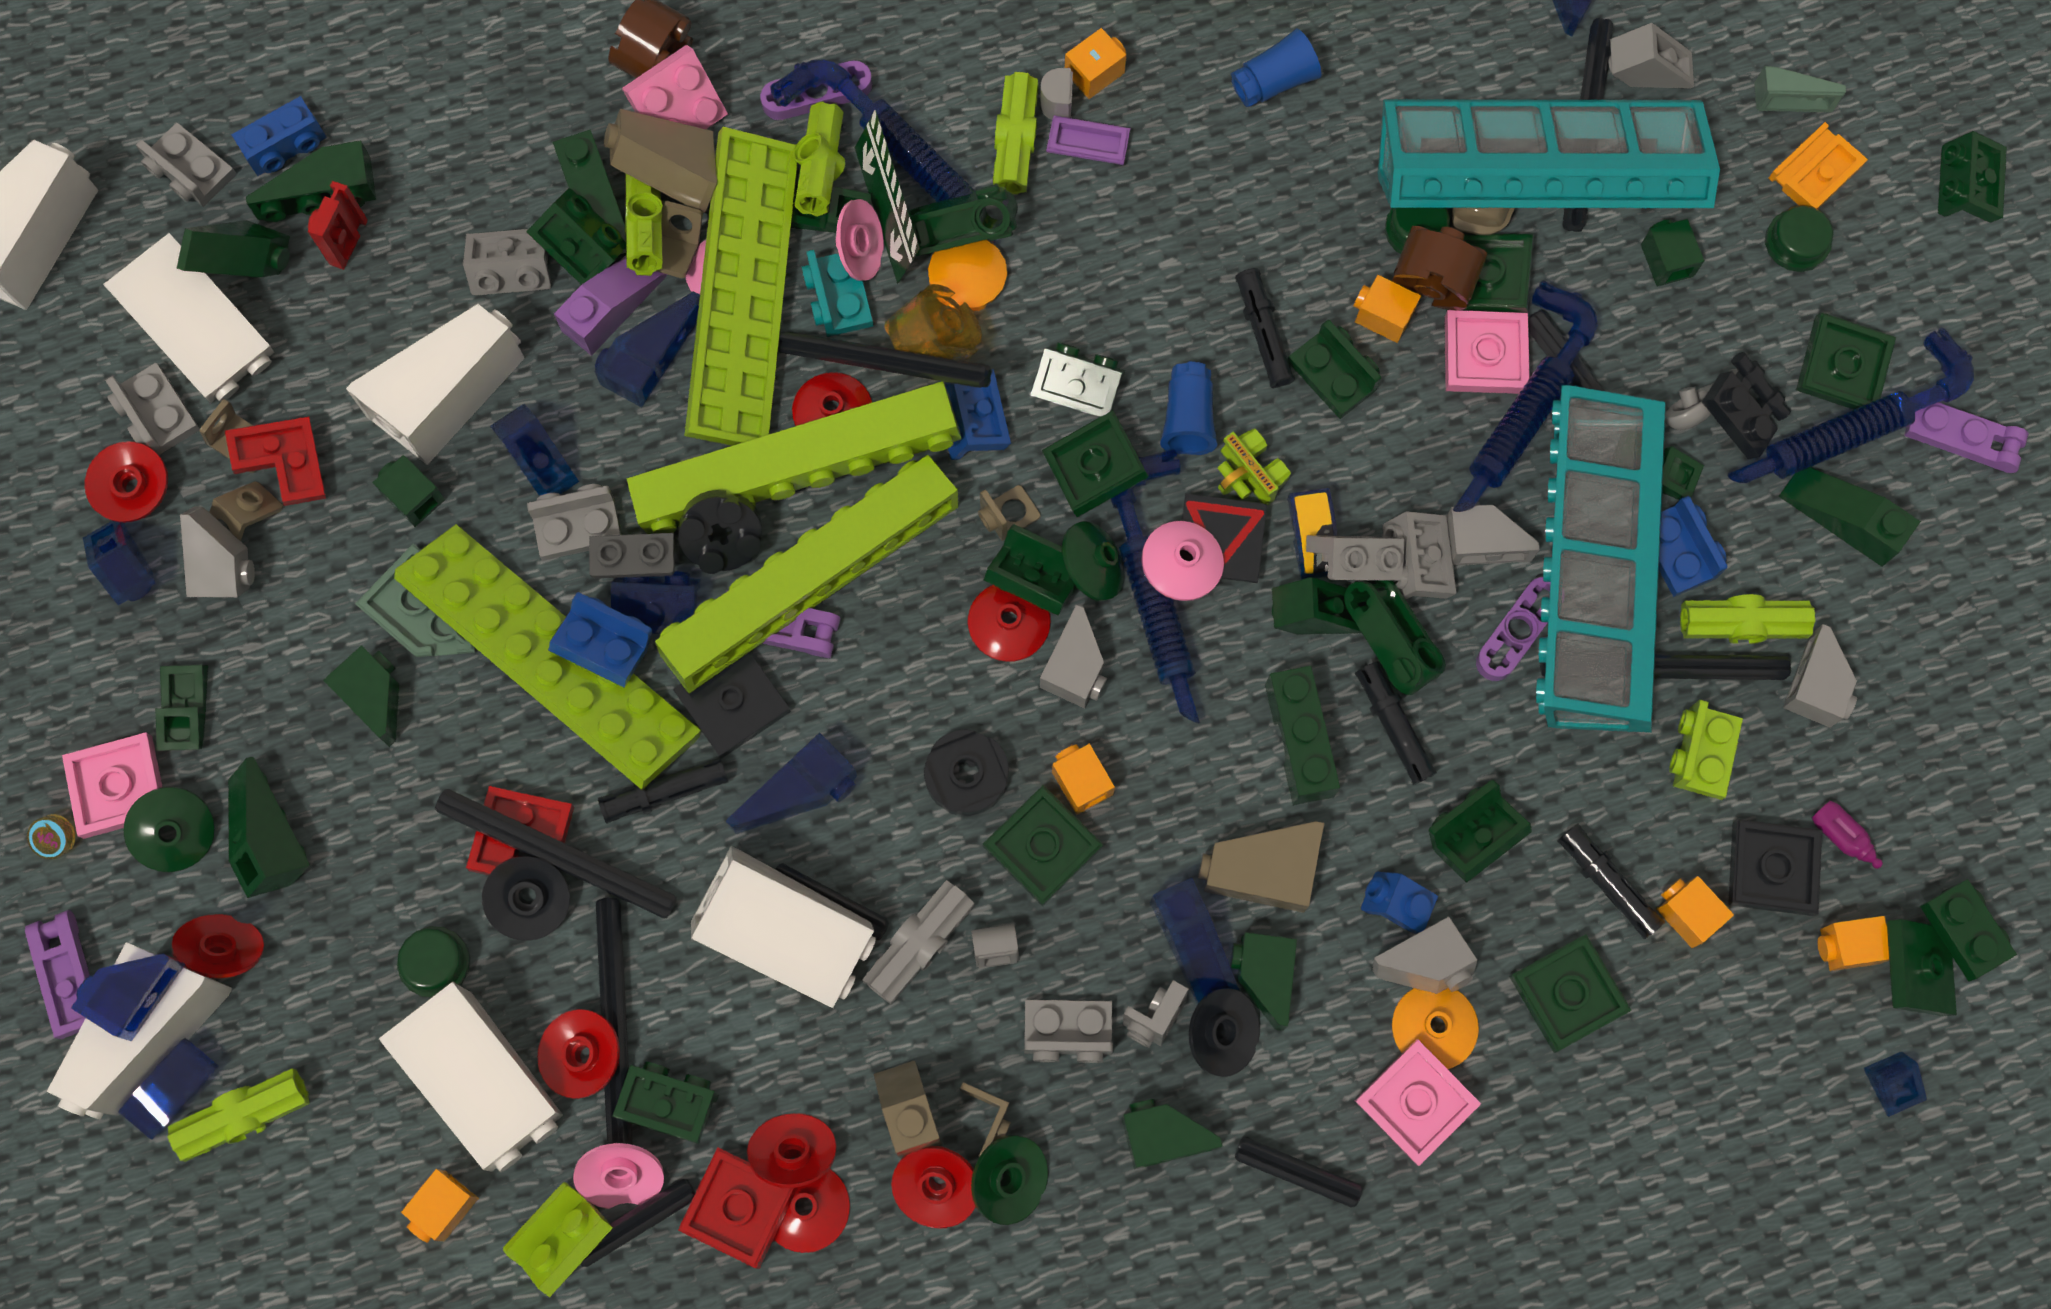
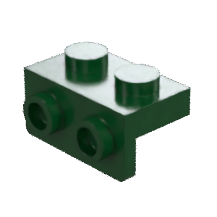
(1031, 570)
(1477, 831)
(1968, 930)

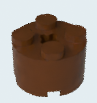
(648, 36)
(1440, 266)

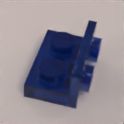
(656, 599)

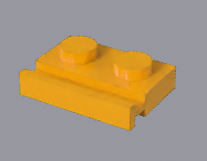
(1818, 168)

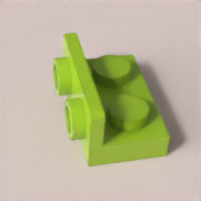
(1706, 750)
(557, 1238)

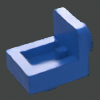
(1399, 901)

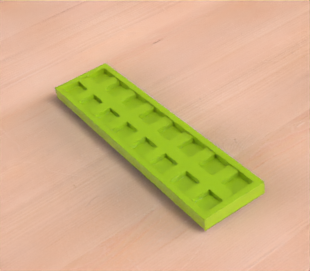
(741, 289)
(514, 631)

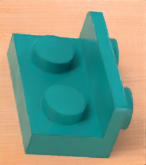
(841, 299)

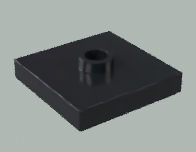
(734, 705)
(1775, 867)

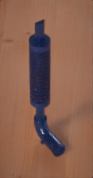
(901, 139)
(1535, 399)
(1867, 421)
(1156, 610)

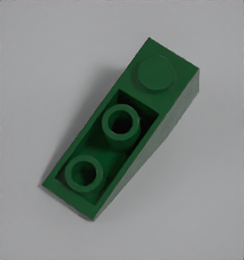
(309, 181)
(260, 839)

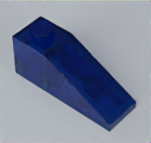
(645, 352)
(801, 785)
(1193, 939)

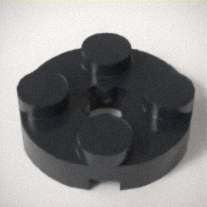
(717, 553)
(975, 750)

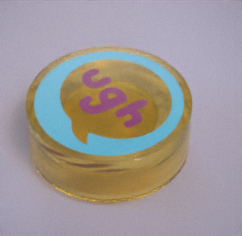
(51, 836)

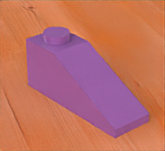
(604, 304)

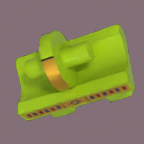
(1241, 454)

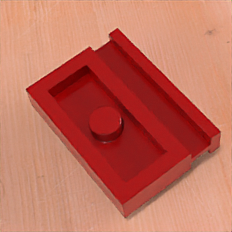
(336, 225)

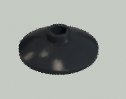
(523, 918)
(1236, 1035)

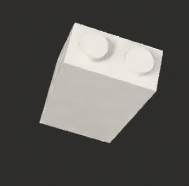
(39, 210)
(190, 320)
(439, 381)
(782, 928)
(106, 1070)
(472, 1077)

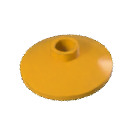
(1413, 1019)

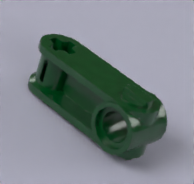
(964, 220)
(1394, 634)

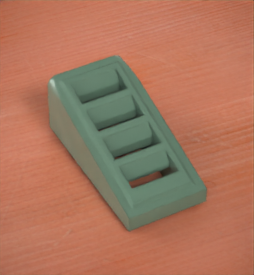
(1795, 92)

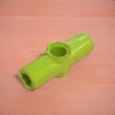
(1015, 132)
(819, 159)
(643, 227)
(1747, 619)
(238, 1114)

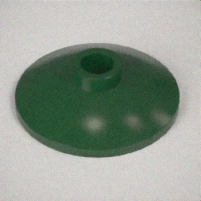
(1093, 561)
(175, 808)
(1022, 1184)

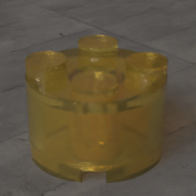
(935, 325)

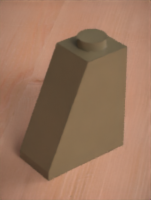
(664, 156)
(1266, 867)
(906, 1109)

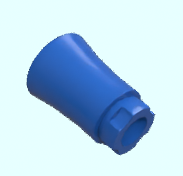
(1277, 69)
(1189, 411)

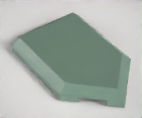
(408, 618)

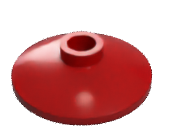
(817, 391)
(112, 471)
(1005, 640)
(217, 946)
(561, 1050)
(790, 1137)
(923, 1198)
(825, 1220)

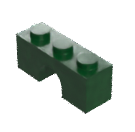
(1306, 743)

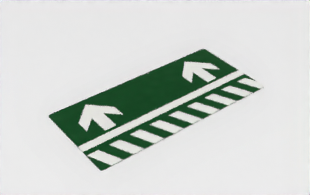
(887, 197)

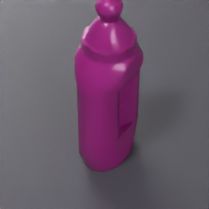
(1846, 833)

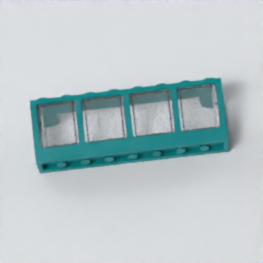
(1547, 154)
(1602, 562)

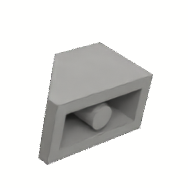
(1651, 59)
(1488, 537)
(213, 557)
(1075, 663)
(1822, 681)
(1429, 960)

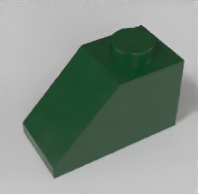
(1312, 608)
(369, 691)
(1266, 974)
(1164, 1134)

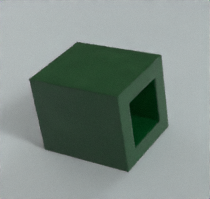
(1672, 251)
(408, 490)

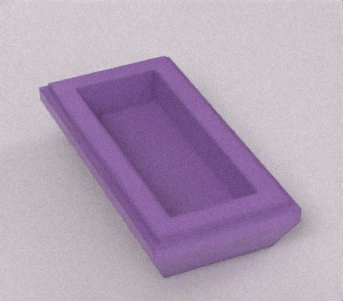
(1088, 140)

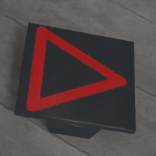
(1236, 527)

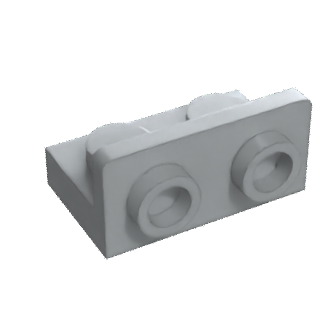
(188, 163)
(505, 263)
(153, 408)
(568, 520)
(1426, 554)
(1359, 556)
(1163, 1014)
(1069, 1029)

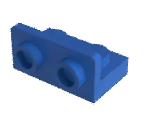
(279, 136)
(978, 418)
(1687, 548)
(601, 639)

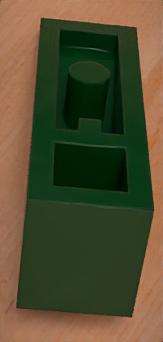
(588, 177)
(234, 249)
(1851, 513)

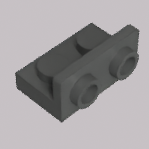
(633, 555)

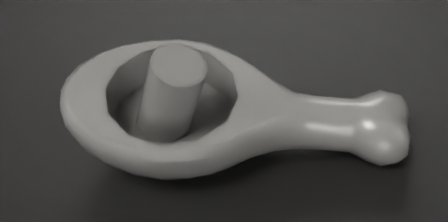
(1694, 410)

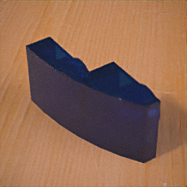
(168, 1088)

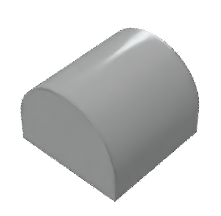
(1056, 93)
(995, 946)

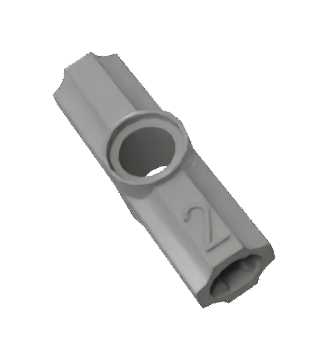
(918, 942)

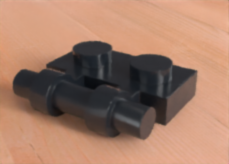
(1739, 413)

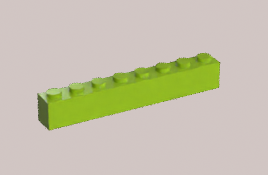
(801, 456)
(806, 573)

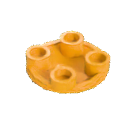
(971, 271)

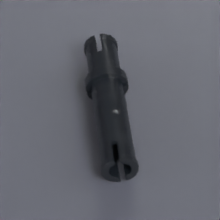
(1260, 313)
(1395, 722)
(662, 790)
(1616, 887)

